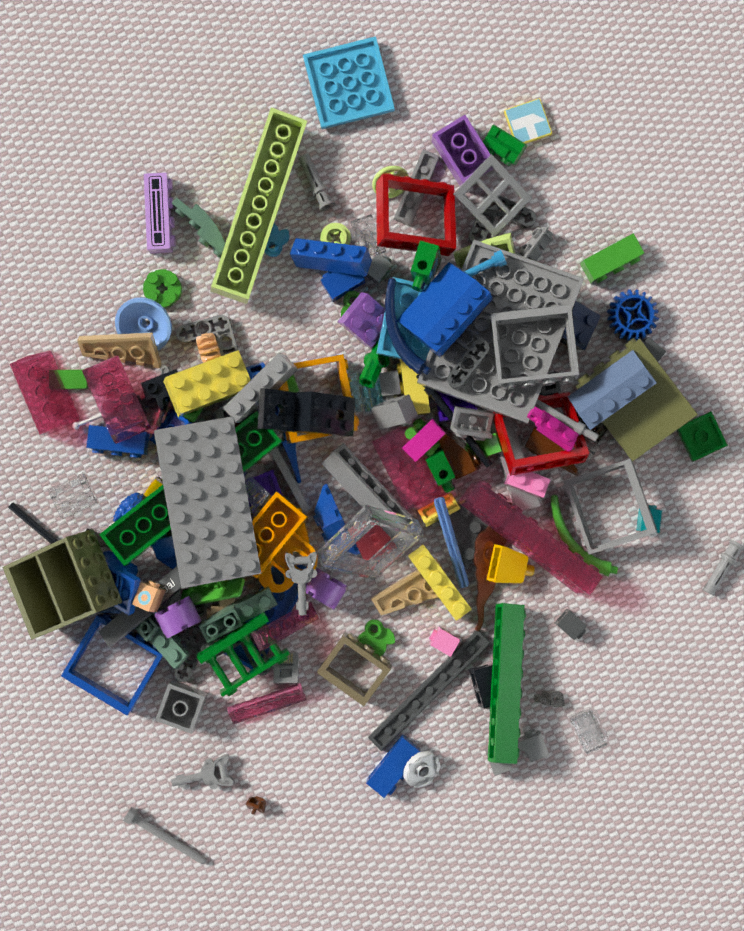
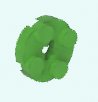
(170, 280)

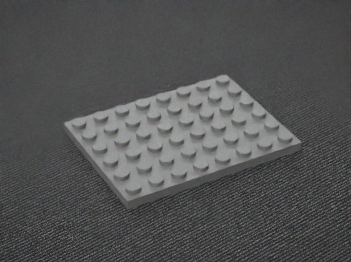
(524, 347)

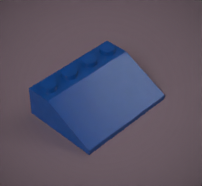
(445, 309)

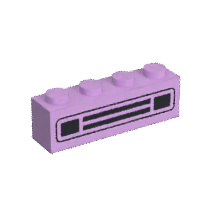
(158, 213)

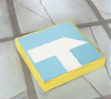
(528, 121)

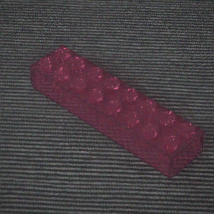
(530, 538)

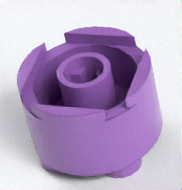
(325, 590)
(177, 617)

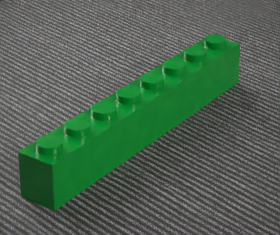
(506, 683)

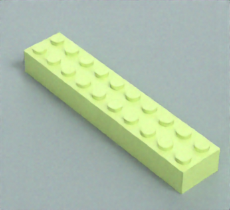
(258, 206)

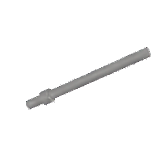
(578, 427)

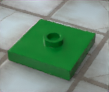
(702, 436)

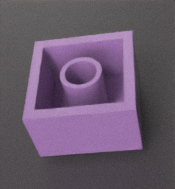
(364, 319)

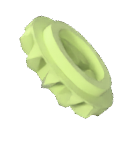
(334, 229)

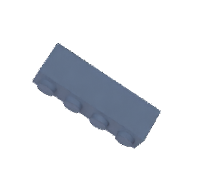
(611, 389)

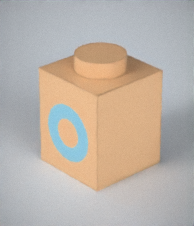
(149, 596)

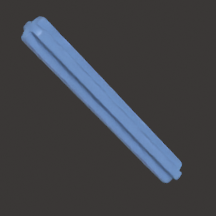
(451, 542)

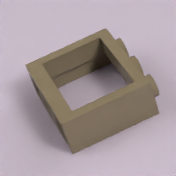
(344, 684)

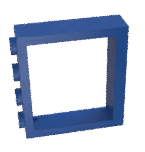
(94, 688)

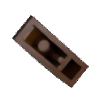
(540, 444)
(459, 455)

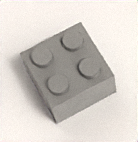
(181, 706)

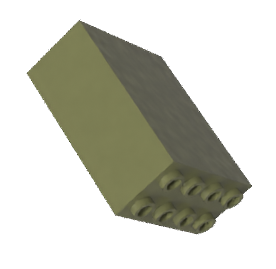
(651, 414)
(62, 583)

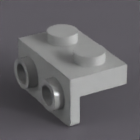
(471, 423)

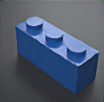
(100, 440)
(392, 767)

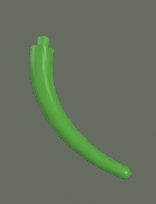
(603, 565)

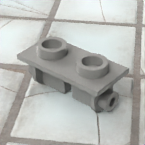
(540, 237)

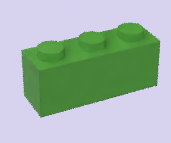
(612, 259)

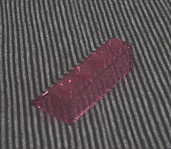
(44, 392)

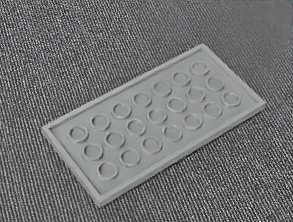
(207, 502)

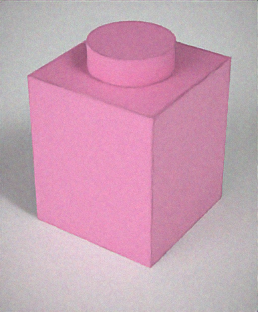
(444, 641)

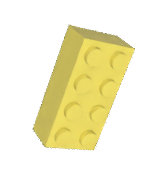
(207, 383)

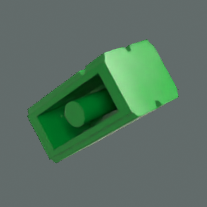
(504, 145)

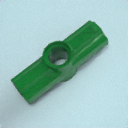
(373, 366)

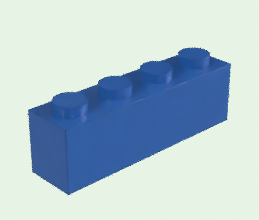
(331, 257)

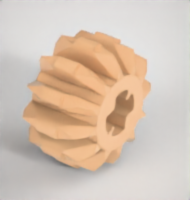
(208, 347)

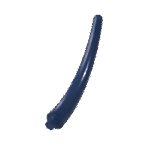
(413, 361)

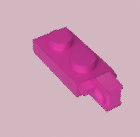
(553, 428)

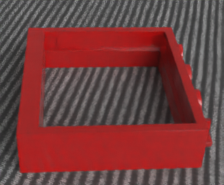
(411, 242)
(544, 461)

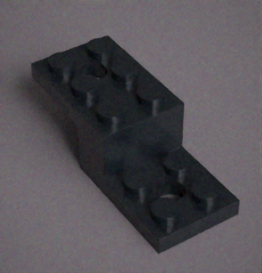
(306, 412)

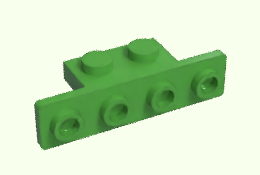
(214, 591)

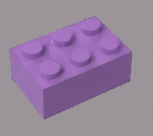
(461, 149)

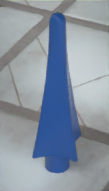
(292, 455)

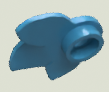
(278, 239)

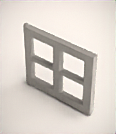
(492, 196)

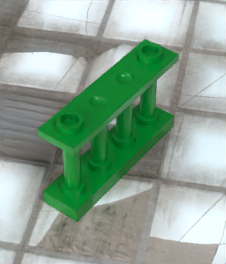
(226, 645)

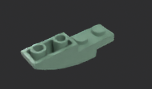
(208, 231)
(237, 613)
(169, 647)

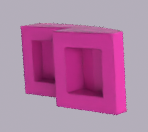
(423, 440)

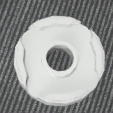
(412, 769)

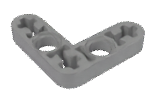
(220, 333)

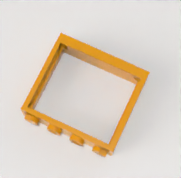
(342, 366)

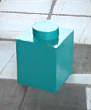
(656, 514)

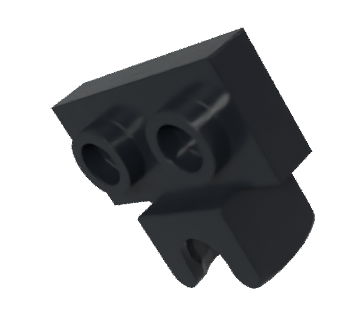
(155, 390)

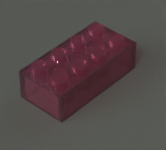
(116, 399)
(410, 478)

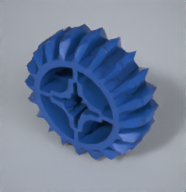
(639, 317)

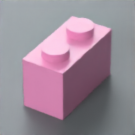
(529, 483)

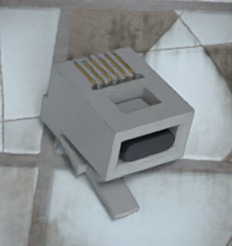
(287, 671)

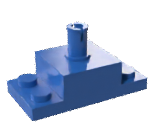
(125, 581)

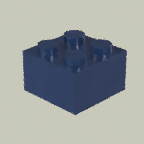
(584, 325)

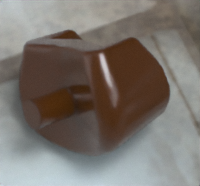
(256, 803)

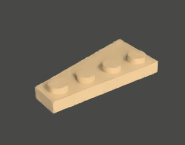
(129, 347)
(405, 592)

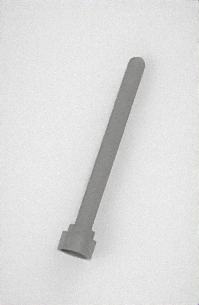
(133, 818)

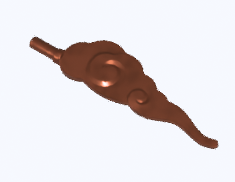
(482, 557)

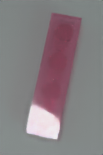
(283, 627)
(267, 703)

